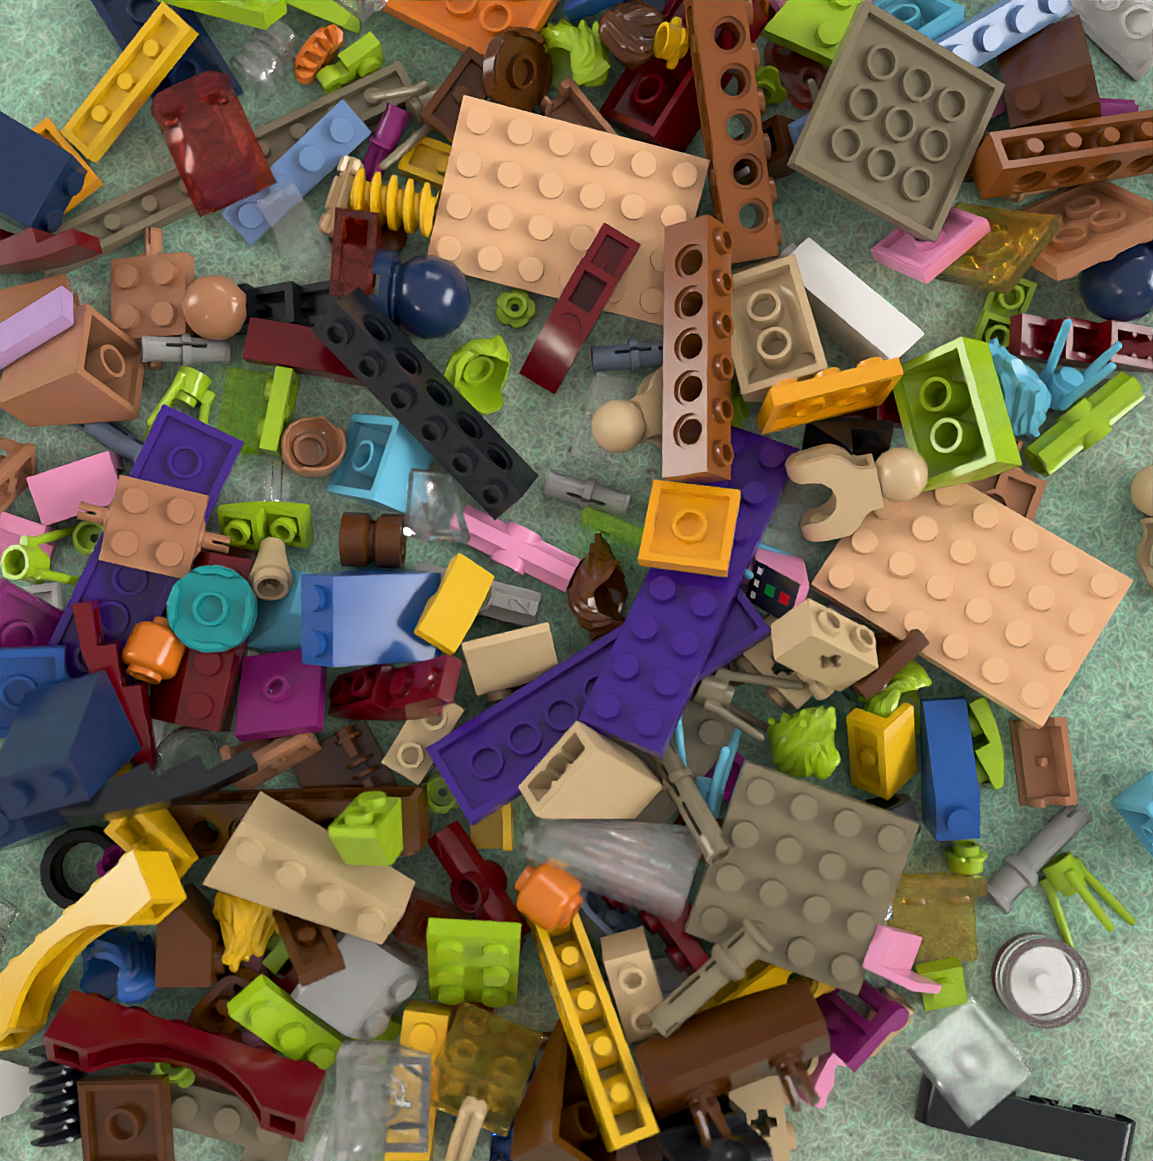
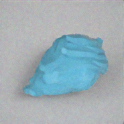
(1022, 391)

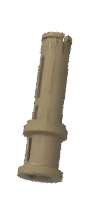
(726, 963)

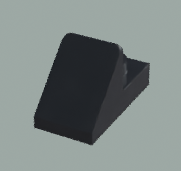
(852, 434)

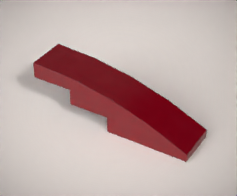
(40, 251)
(1035, 336)
(293, 347)
(107, 656)

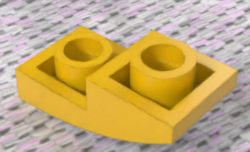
(454, 605)

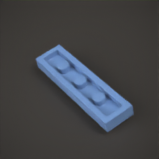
(304, 164)

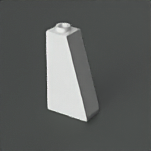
(851, 310)

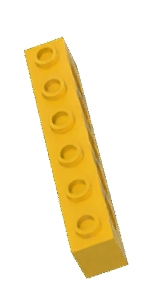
(594, 1034)

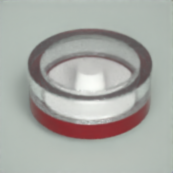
(1041, 980)

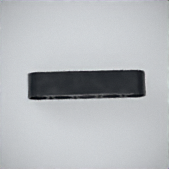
(1035, 1125)

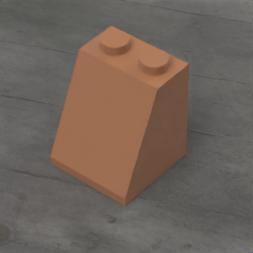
(77, 376)

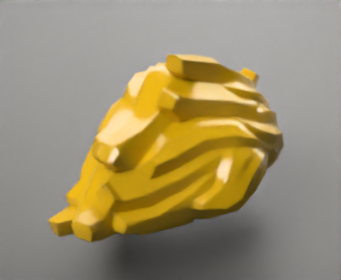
(244, 927)

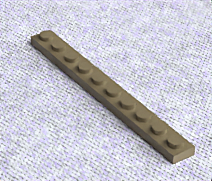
(166, 197)

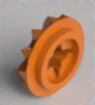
(318, 53)

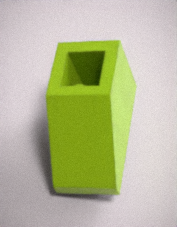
(369, 830)

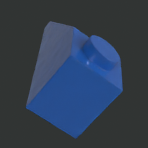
(948, 770)

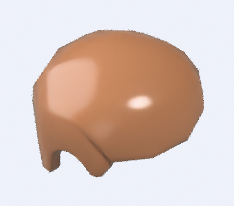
(214, 307)
(301, 450)

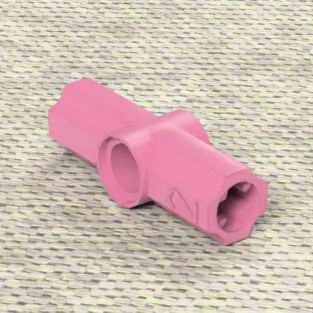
(520, 549)

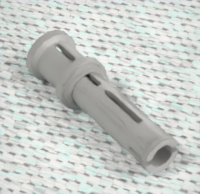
(1022, 870)

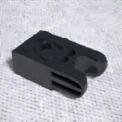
(681, 1141)

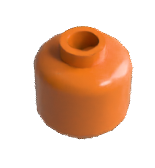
(153, 651)
(548, 896)

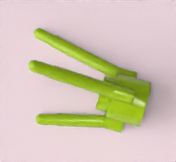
(186, 390)
(31, 563)
(1070, 876)

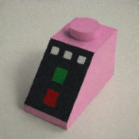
(777, 583)

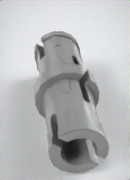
(184, 350)
(587, 494)

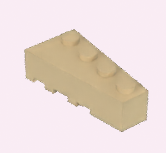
(296, 869)

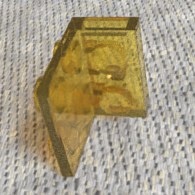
(940, 911)
(484, 1059)

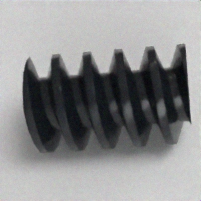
(59, 1101)

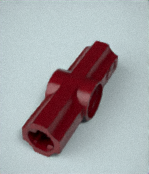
(476, 883)

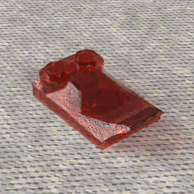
(211, 141)

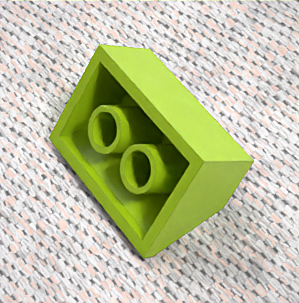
(956, 414)

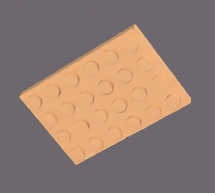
(535, 191)
(985, 588)

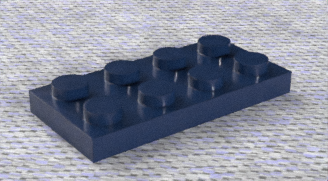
(126, 19)

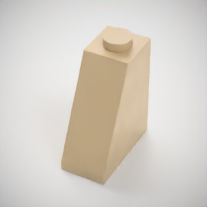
(589, 779)

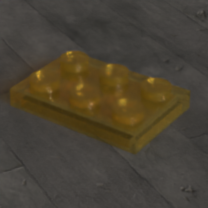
(1005, 252)

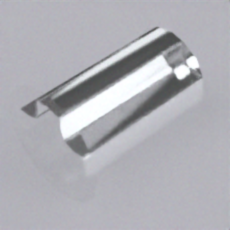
(277, 481)

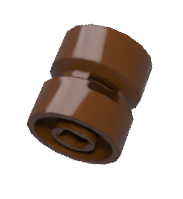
(369, 540)

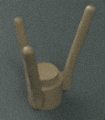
(420, 96)
(716, 695)

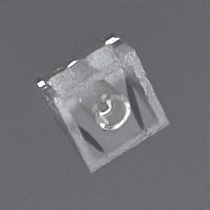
(381, 1098)

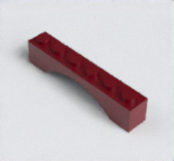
(100, 1034)

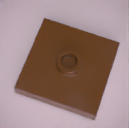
(126, 1118)

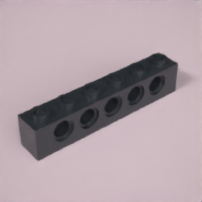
(425, 402)

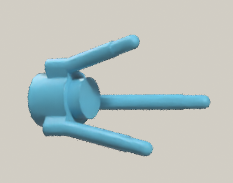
(1068, 383)
(711, 788)

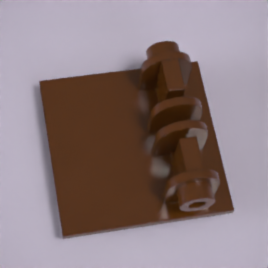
(346, 760)

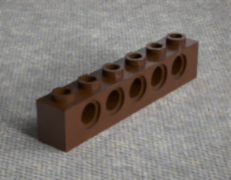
(229, 807)

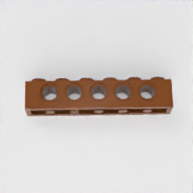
(717, 108)
(1064, 154)
(697, 352)

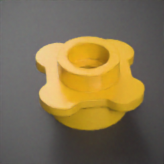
(671, 42)

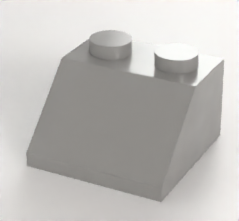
(367, 991)

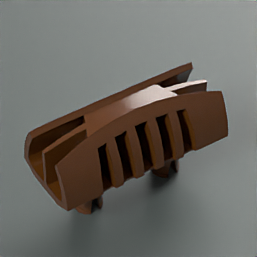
(732, 1048)

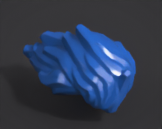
(120, 967)

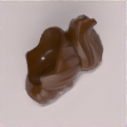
(630, 32)

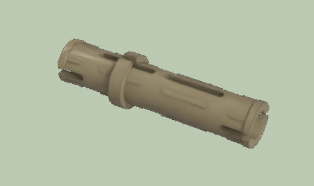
(681, 786)

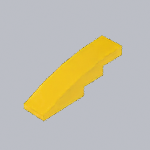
(153, 833)

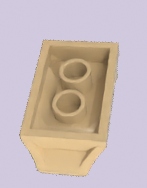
(772, 327)

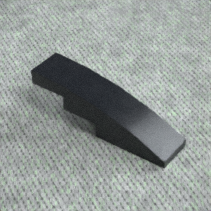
(287, 303)
(141, 792)

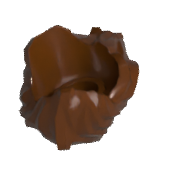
(598, 590)

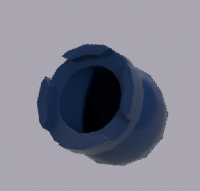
(1121, 286)
(422, 295)

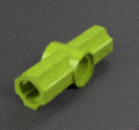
(1083, 424)

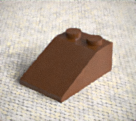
(1050, 77)
(556, 1113)

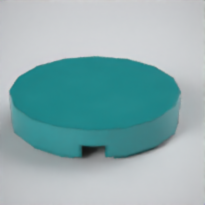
(212, 609)

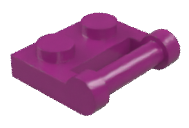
(850, 1034)

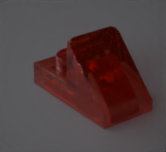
(354, 249)

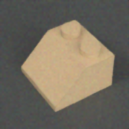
(509, 660)

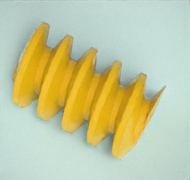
(396, 204)

